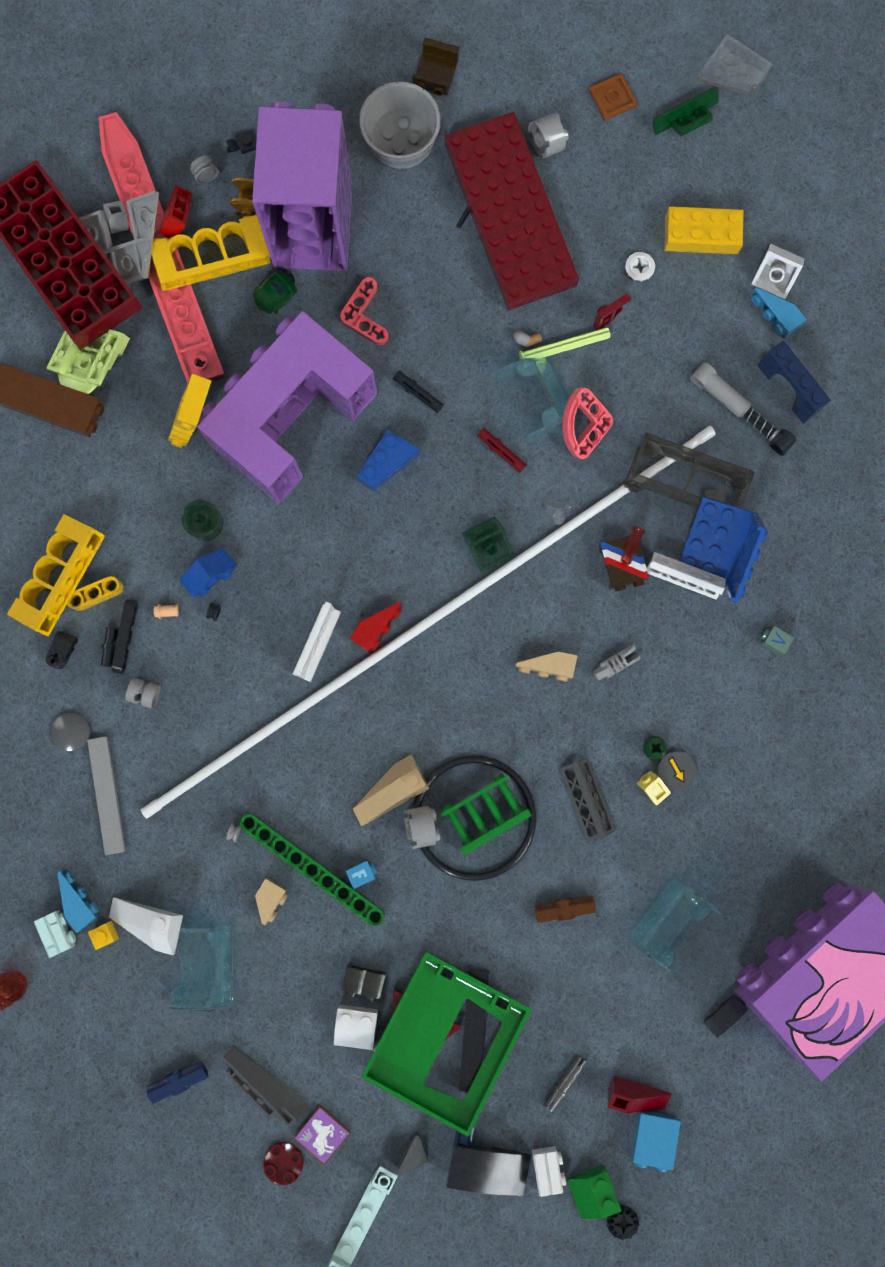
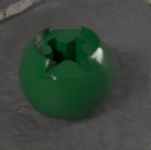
(647, 749)

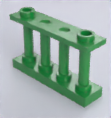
(485, 833)

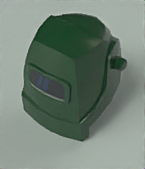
(274, 292)

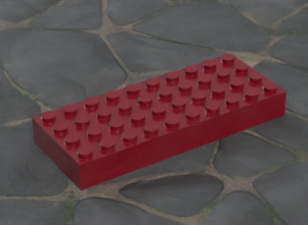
(511, 211)
(62, 257)

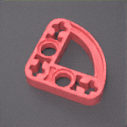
(595, 418)

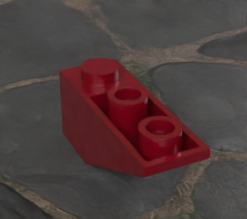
(635, 1097)

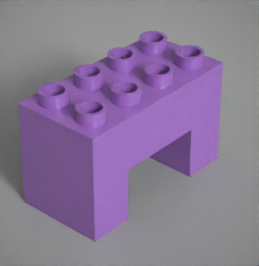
(275, 393)

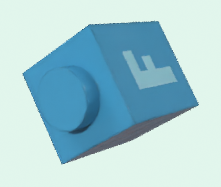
(361, 873)

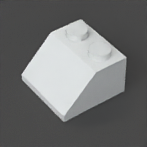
(778, 271)
(355, 1027)

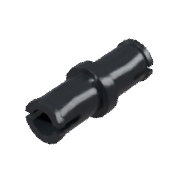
(109, 646)

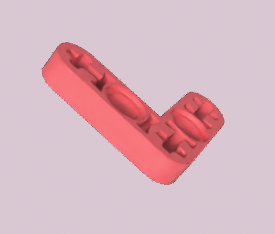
(359, 318)

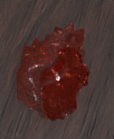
(12, 987)

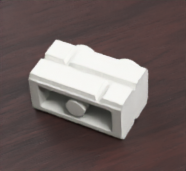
(548, 1171)

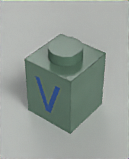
(776, 640)

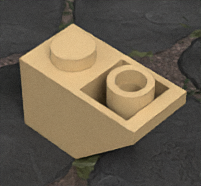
(268, 899)

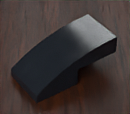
(728, 1014)

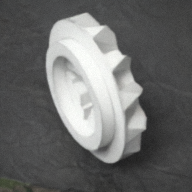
(645, 260)

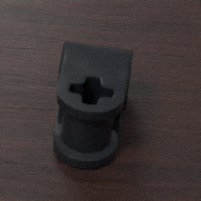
(61, 648)

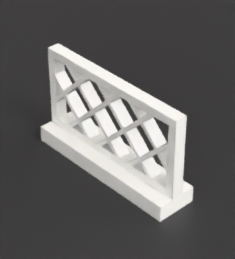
(317, 642)

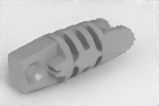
(616, 663)

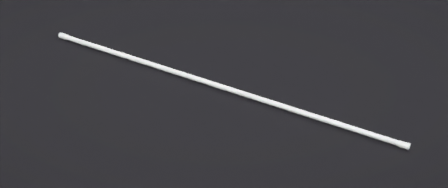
(157, 804)

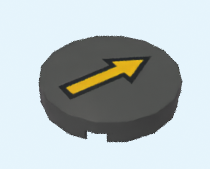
(677, 770)

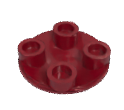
(283, 1163)

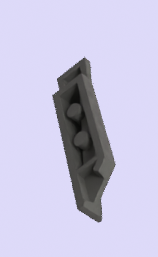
(264, 1089)

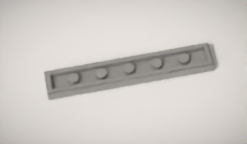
(106, 795)

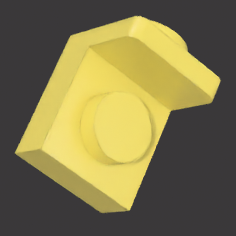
(653, 787)

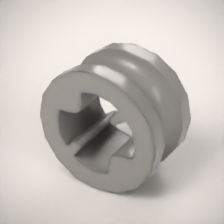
(233, 832)

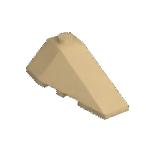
(396, 787)

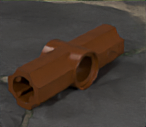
(565, 909)

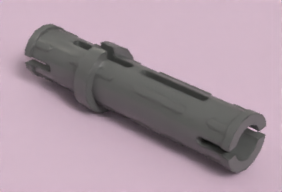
(565, 1084)

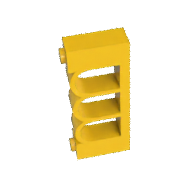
(247, 228)
(189, 410)
(25, 607)

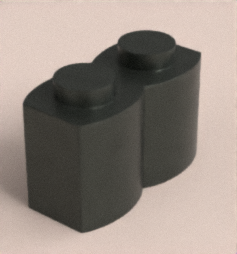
(363, 982)

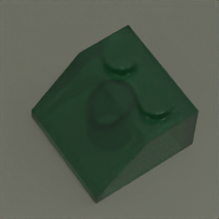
(488, 544)

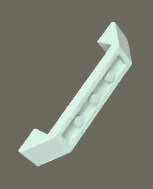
(362, 1218)

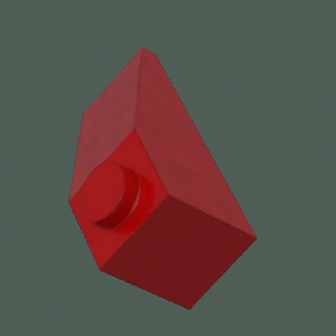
(176, 212)

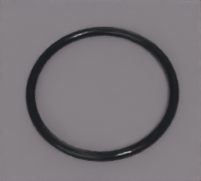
(531, 823)

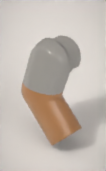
(526, 340)

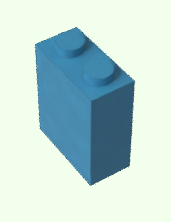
(655, 1140)

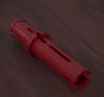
(496, 445)

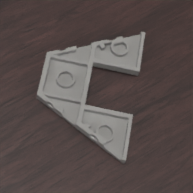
(133, 257)

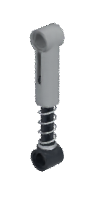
(706, 378)

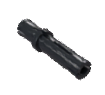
(412, 387)

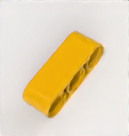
(85, 593)

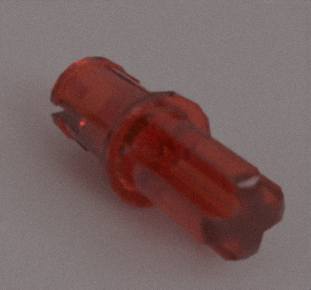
(632, 545)

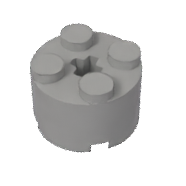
(548, 135)
(421, 827)

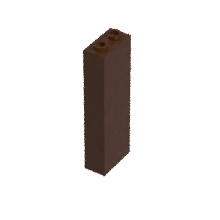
(49, 401)

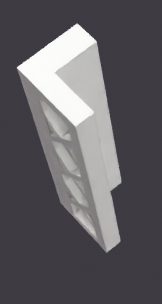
(700, 579)

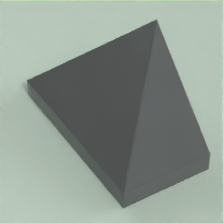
(414, 1155)

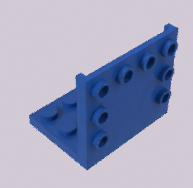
(725, 543)

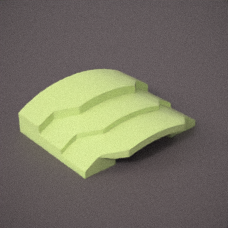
(87, 367)

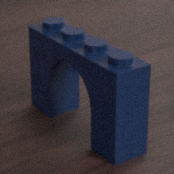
(809, 394)

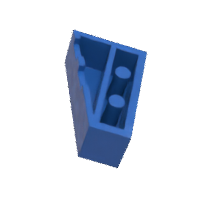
(386, 460)

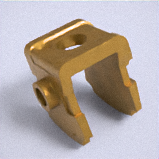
(243, 204)

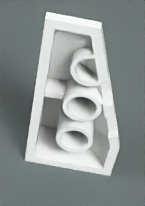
(149, 924)

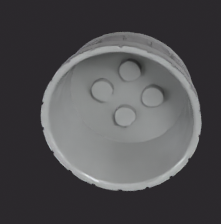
(400, 124)

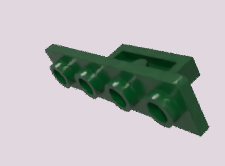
(688, 114)

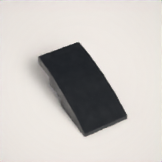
(488, 1170)

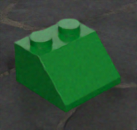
(594, 1194)

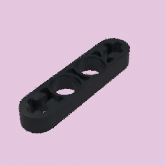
(124, 636)

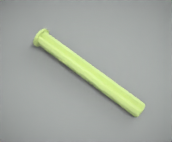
(566, 344)

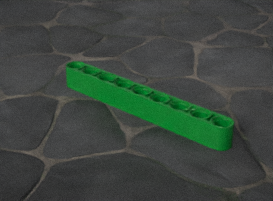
(302, 867)

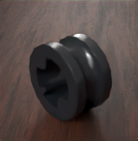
(213, 611)

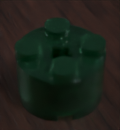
(192, 520)

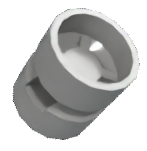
(141, 692)

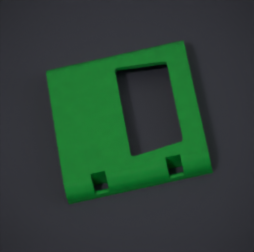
(419, 1031)

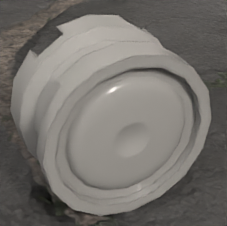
(204, 169)

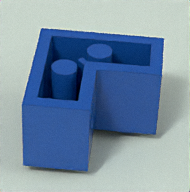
(208, 572)

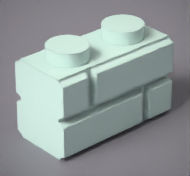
(55, 933)

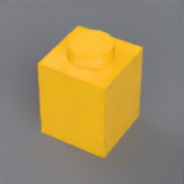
(103, 935)

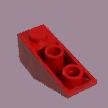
(371, 629)

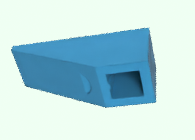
(781, 313)
(76, 906)

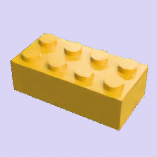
(703, 230)

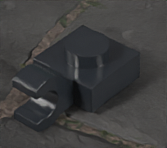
(244, 142)

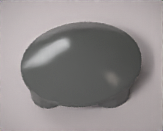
(70, 732)

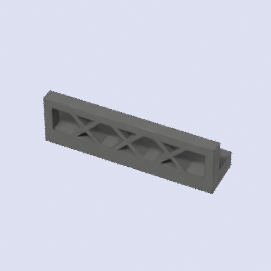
(590, 798)

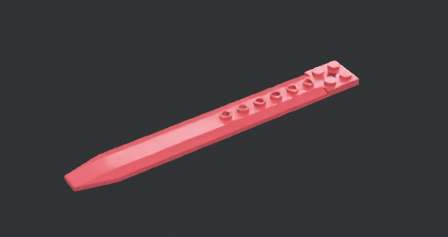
(176, 305)

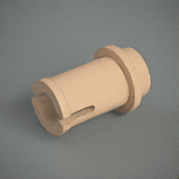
(166, 610)

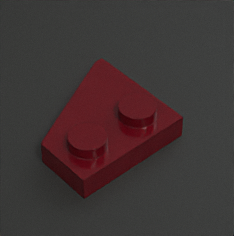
(607, 314)

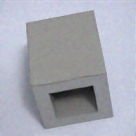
(116, 217)

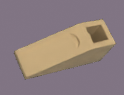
(555, 664)

